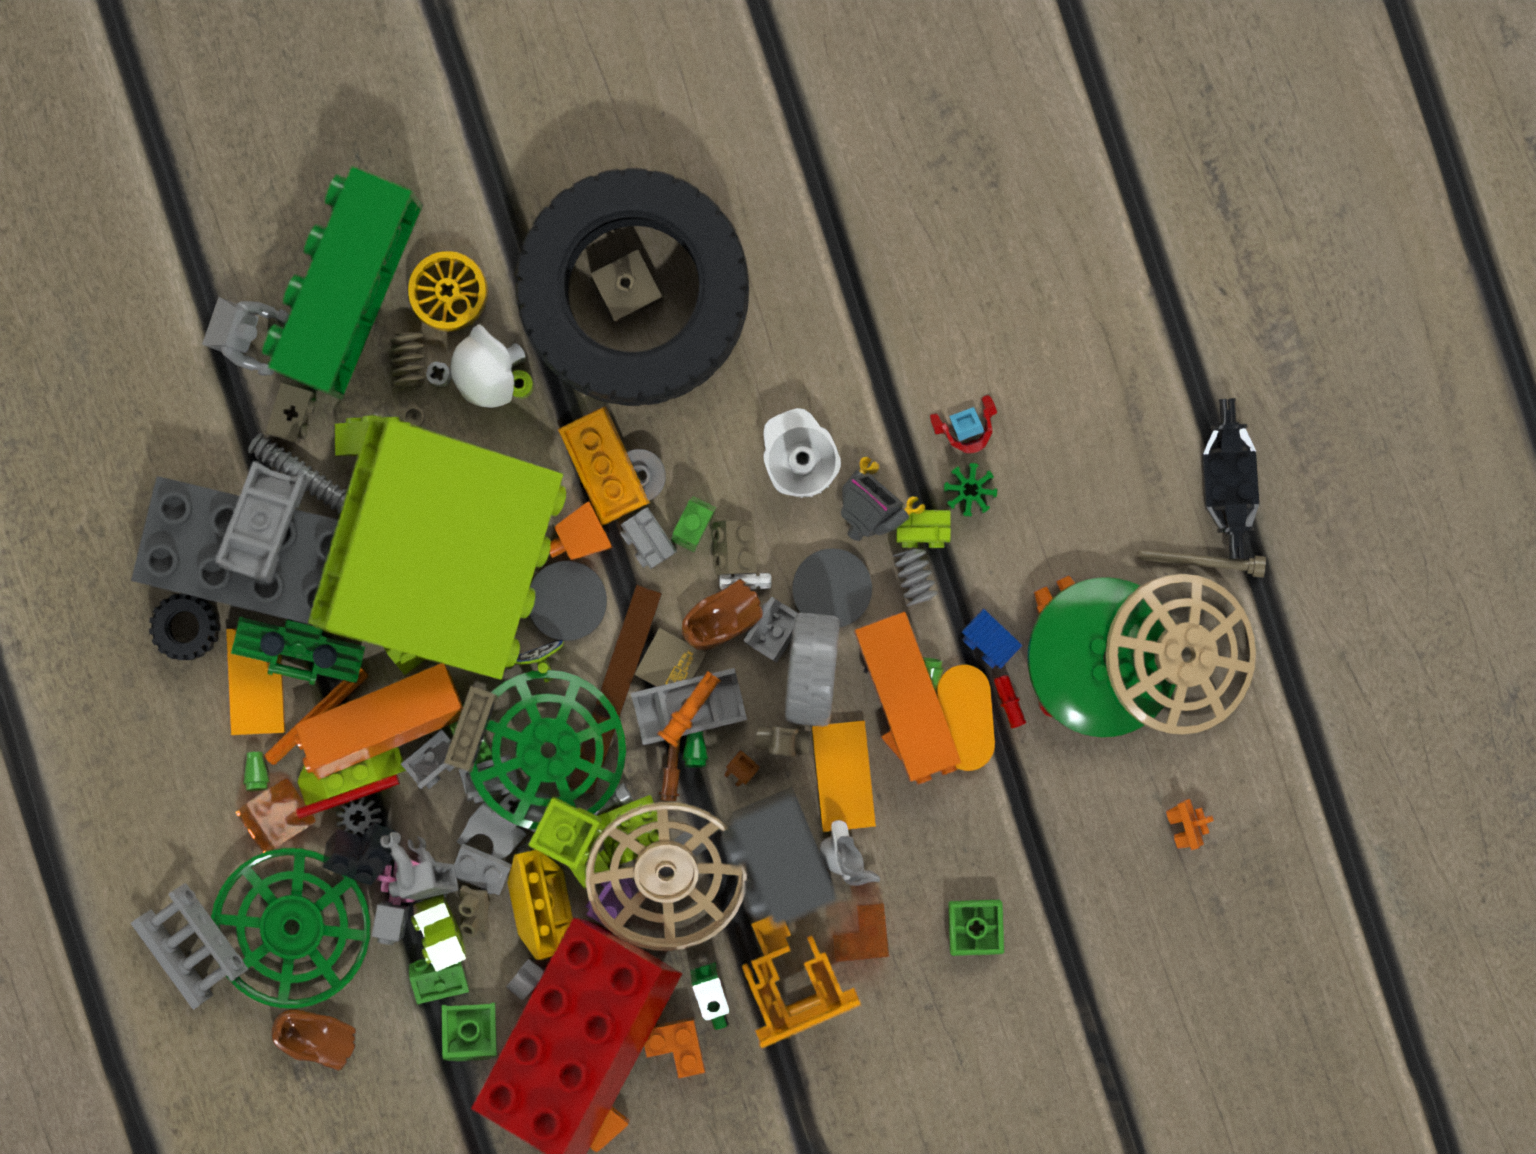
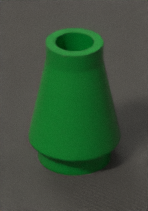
(695, 750)

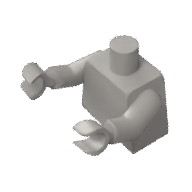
(234, 328)
(421, 880)

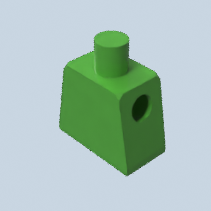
(693, 523)

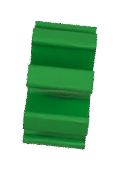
(970, 481)

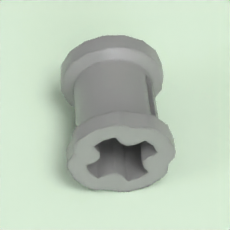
(446, 375)

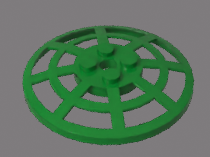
(561, 736)
(298, 945)

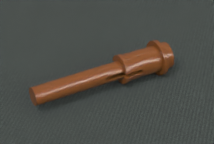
(671, 775)

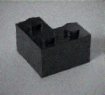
(358, 856)

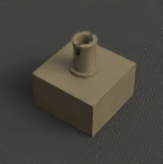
(627, 286)

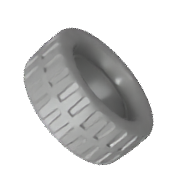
(812, 669)

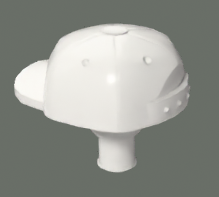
(484, 367)
(799, 454)

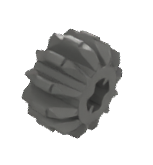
(354, 809)

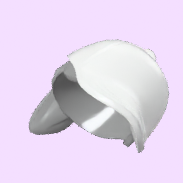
(844, 858)

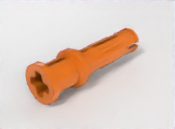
(682, 719)

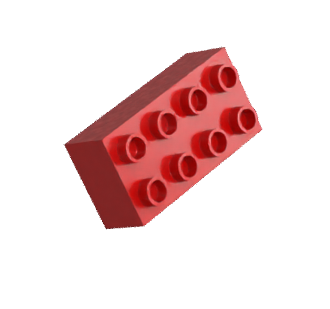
(576, 1040)

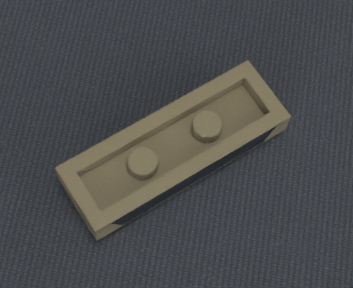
(471, 729)

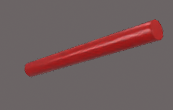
(348, 796)

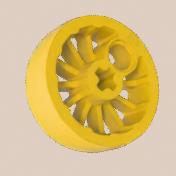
(464, 319)

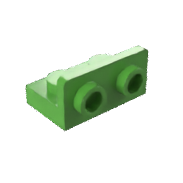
(435, 985)

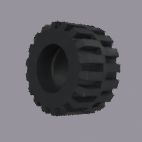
(162, 622)

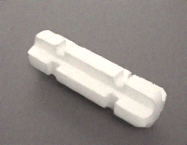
(751, 580)

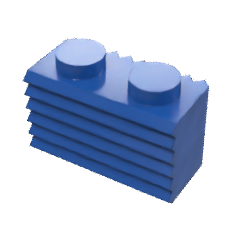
(990, 639)

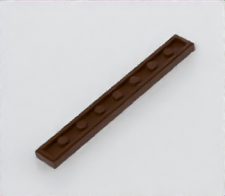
(620, 673)

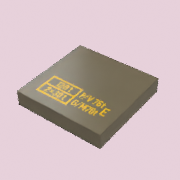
(669, 660)

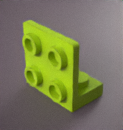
(629, 825)

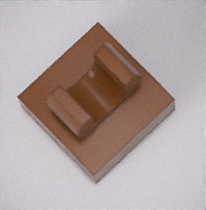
(742, 767)

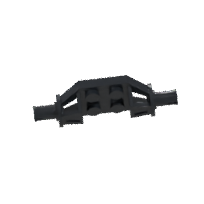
(1231, 478)

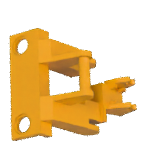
(774, 1011)

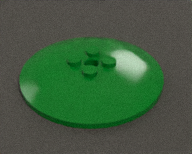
(1069, 663)

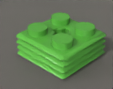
(988, 940)

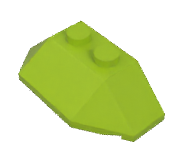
(355, 776)

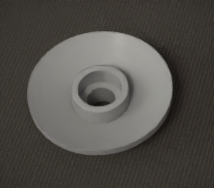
(654, 468)

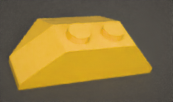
(539, 902)

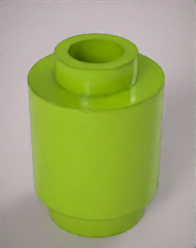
(528, 387)

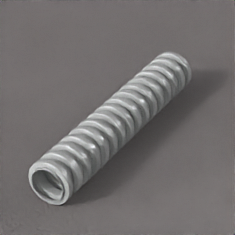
(292, 467)

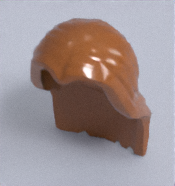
(722, 616)
(314, 1038)

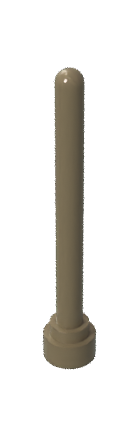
(1253, 566)

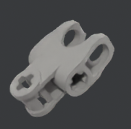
(501, 832)

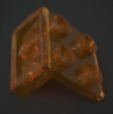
(273, 816)

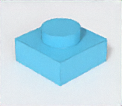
(966, 424)

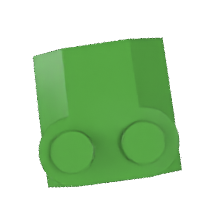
(469, 1032)

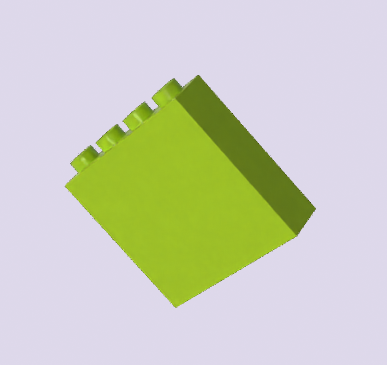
(437, 548)

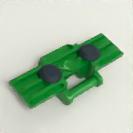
(301, 641)

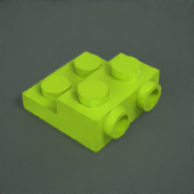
(566, 833)

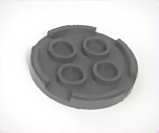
(833, 585)
(568, 600)

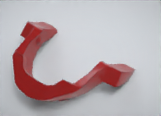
(974, 445)

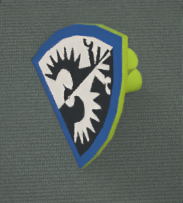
(540, 656)

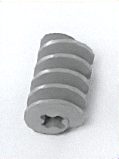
(915, 576)

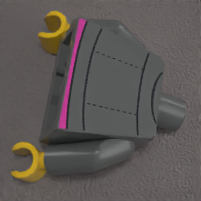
(871, 506)

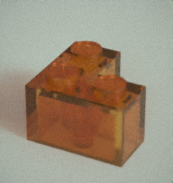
(869, 940)

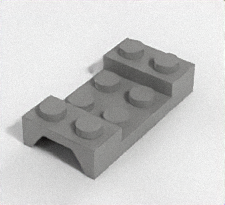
(260, 522)
(658, 703)

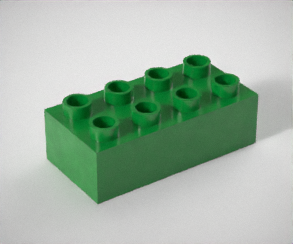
(344, 283)

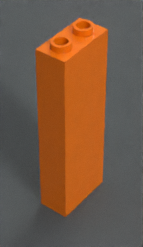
(907, 698)
(379, 721)

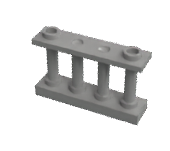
(171, 957)

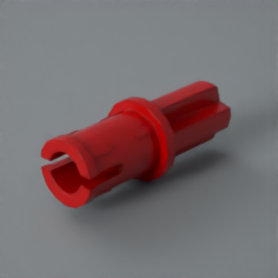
(1009, 701)

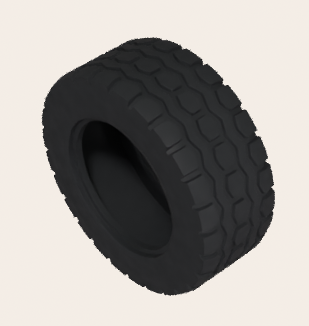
(613, 202)

